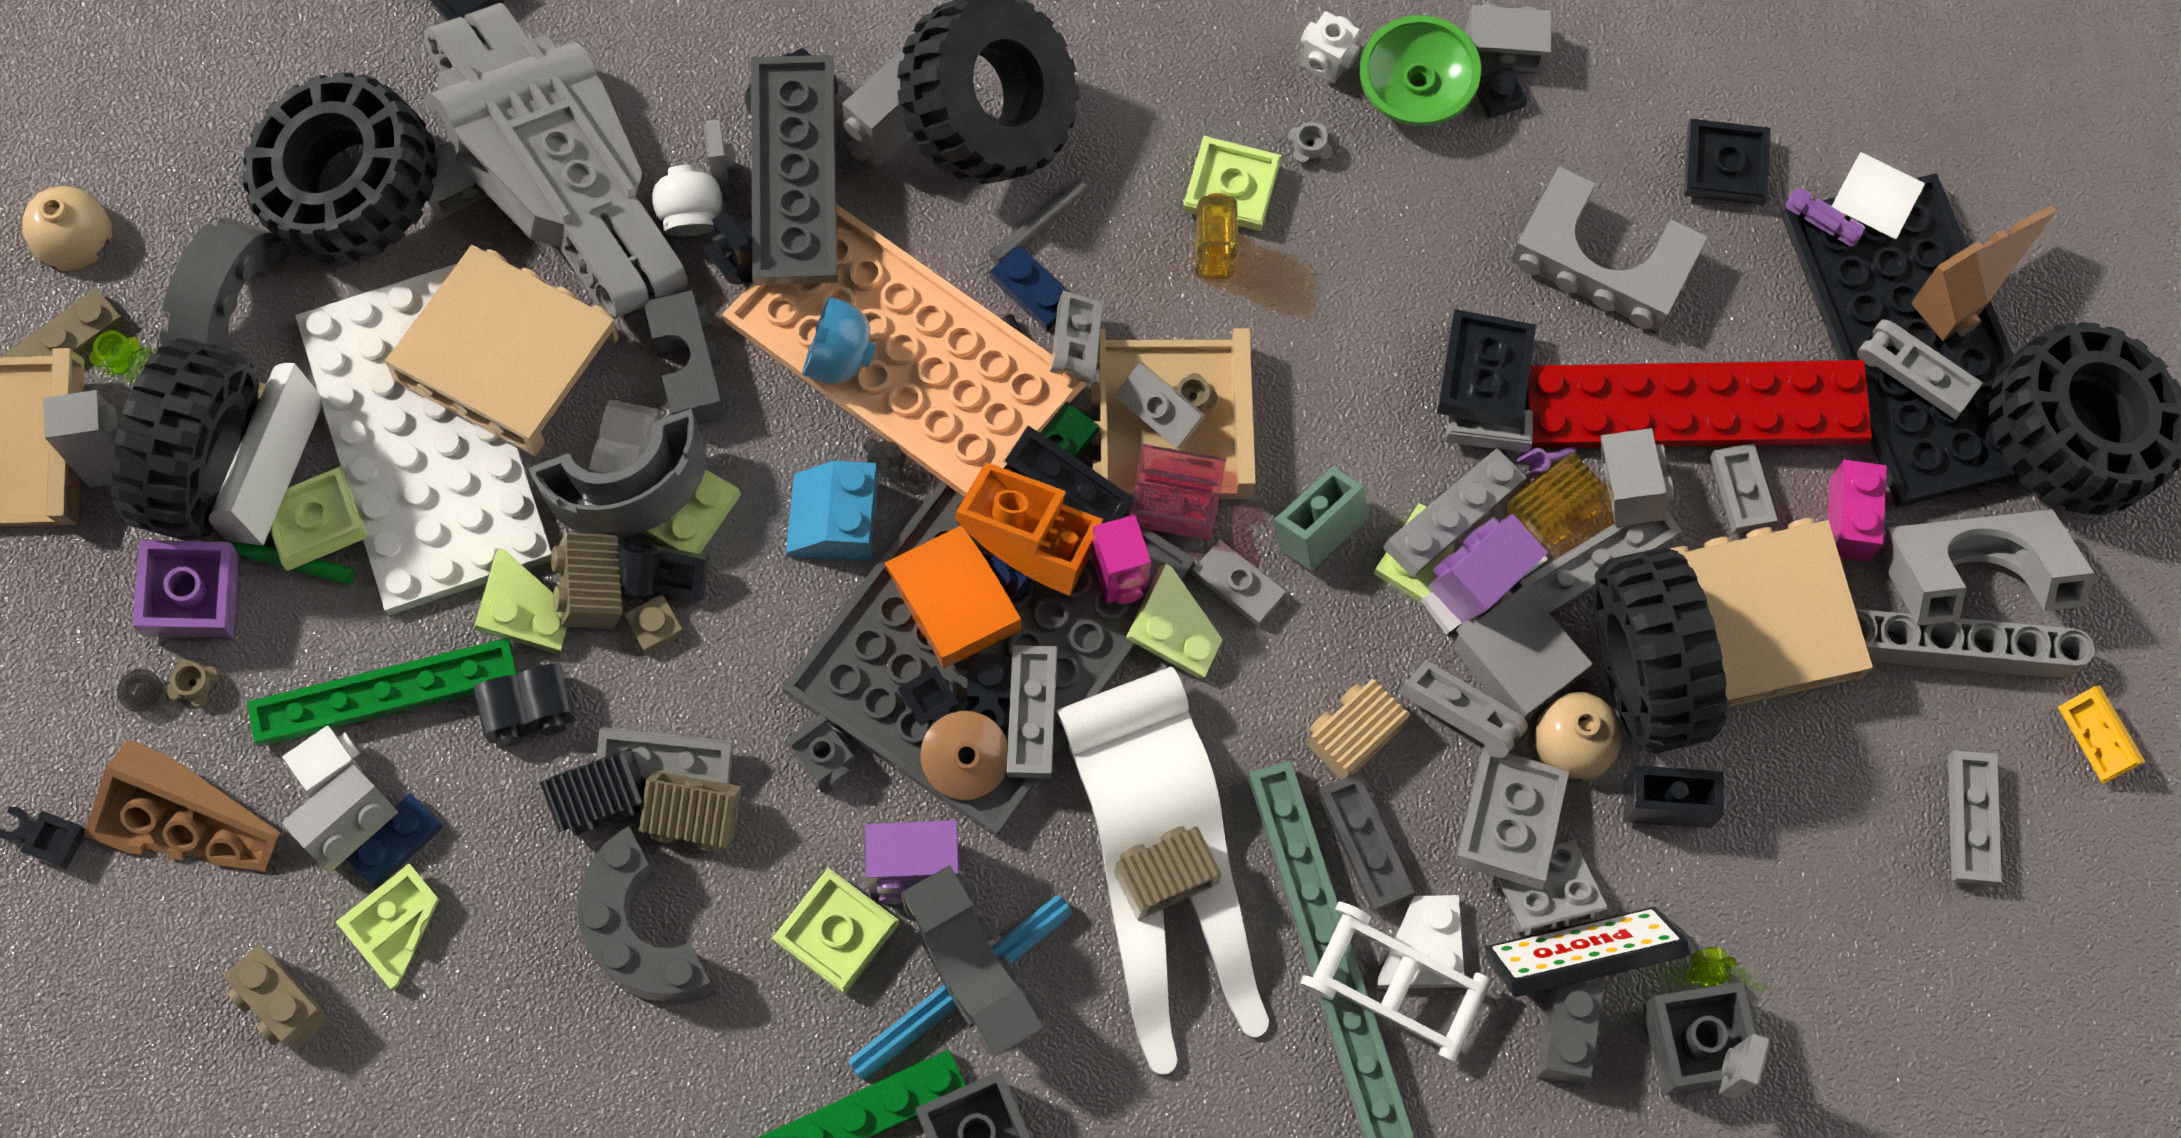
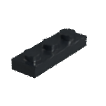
(1050, 464)

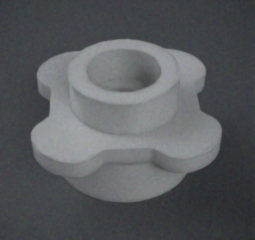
(1310, 132)

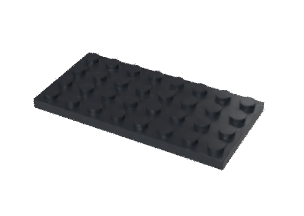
(1877, 281)

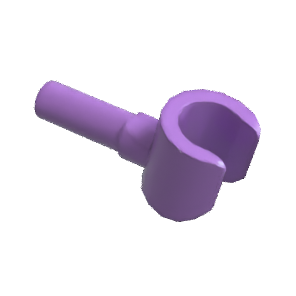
(1541, 461)

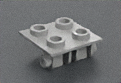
(1565, 897)

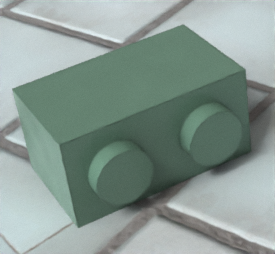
(1321, 518)

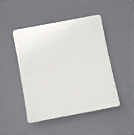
(1878, 195)

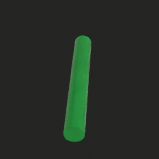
(315, 568)

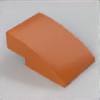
(1028, 526)
(954, 596)

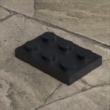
(1486, 369)

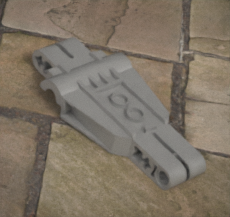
(551, 153)

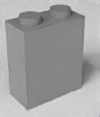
(875, 117)
(1521, 653)

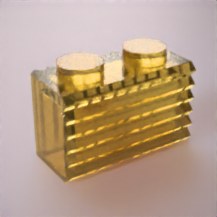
(1558, 500)

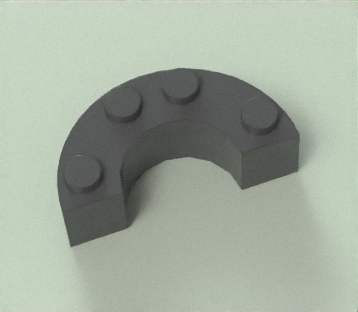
(211, 276)
(635, 496)
(606, 927)
(966, 963)

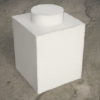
(321, 758)

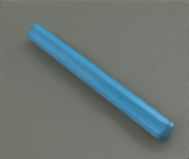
(940, 1003)

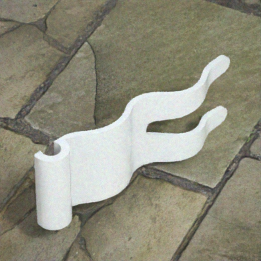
(1142, 780)

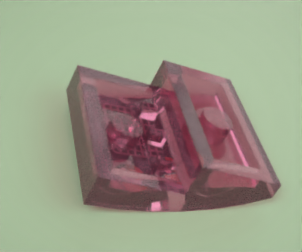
(1177, 491)

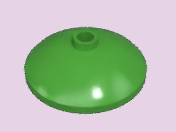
(1422, 51)

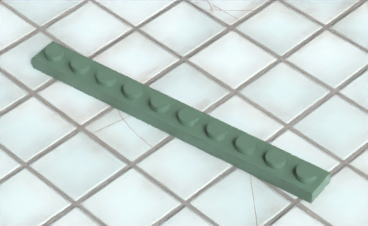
(1312, 908)

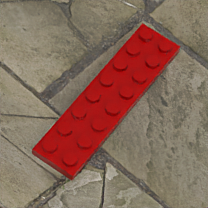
(1701, 403)

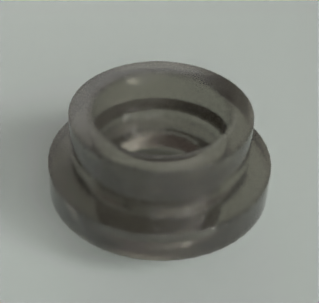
(148, 699)

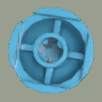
(839, 344)

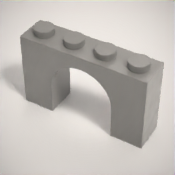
(1639, 293)
(2029, 543)

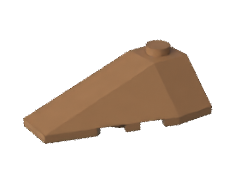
(1971, 278)
(168, 809)

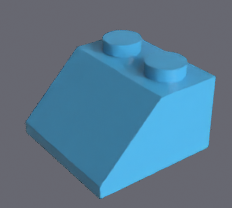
(834, 511)

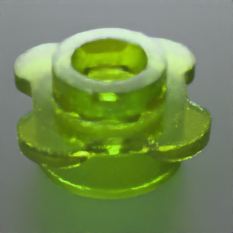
(106, 344)
(1711, 966)

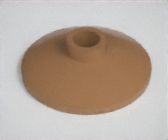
(941, 759)

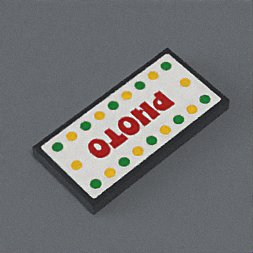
(1586, 951)

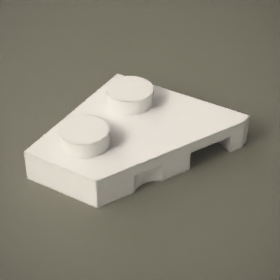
(1433, 929)

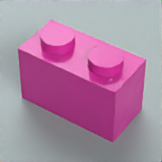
(1857, 509)
(1121, 560)

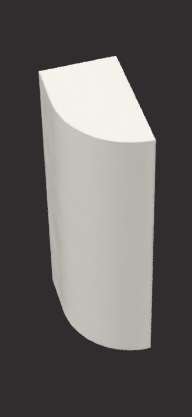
(266, 457)

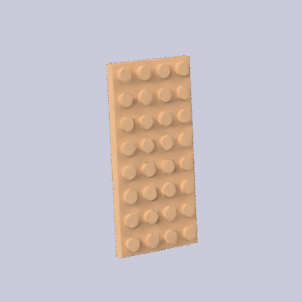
(944, 369)

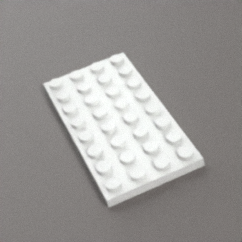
(423, 478)

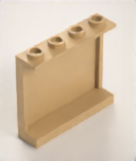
(500, 347)
(1223, 432)
(34, 478)
(1780, 611)

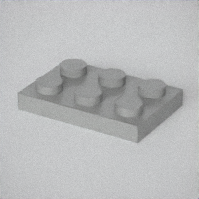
(1512, 819)

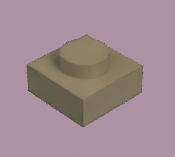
(654, 624)

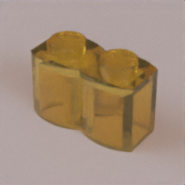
(1216, 236)

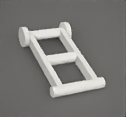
(1325, 986)

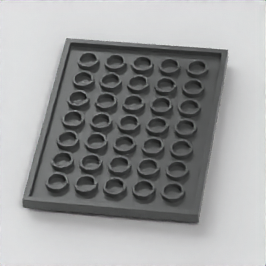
(878, 648)

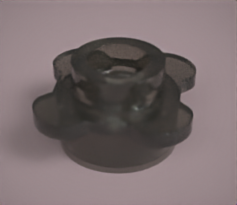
(887, 458)

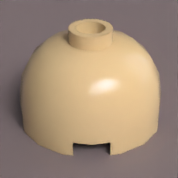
(65, 227)
(1578, 735)

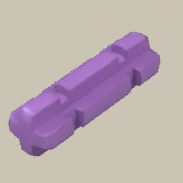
(1825, 216)

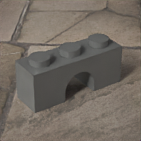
(678, 328)

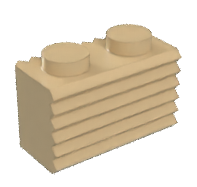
(1357, 729)

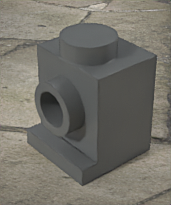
(822, 771)

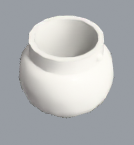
(687, 201)

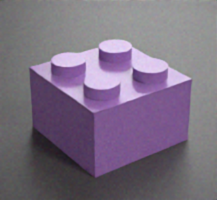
(1485, 567)
(186, 589)
(907, 854)

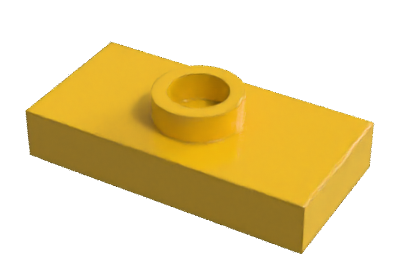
(2101, 734)

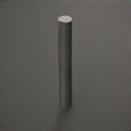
(1039, 220)

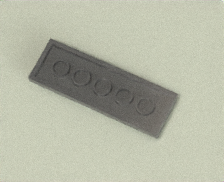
(793, 170)

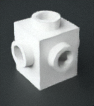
(1330, 46)

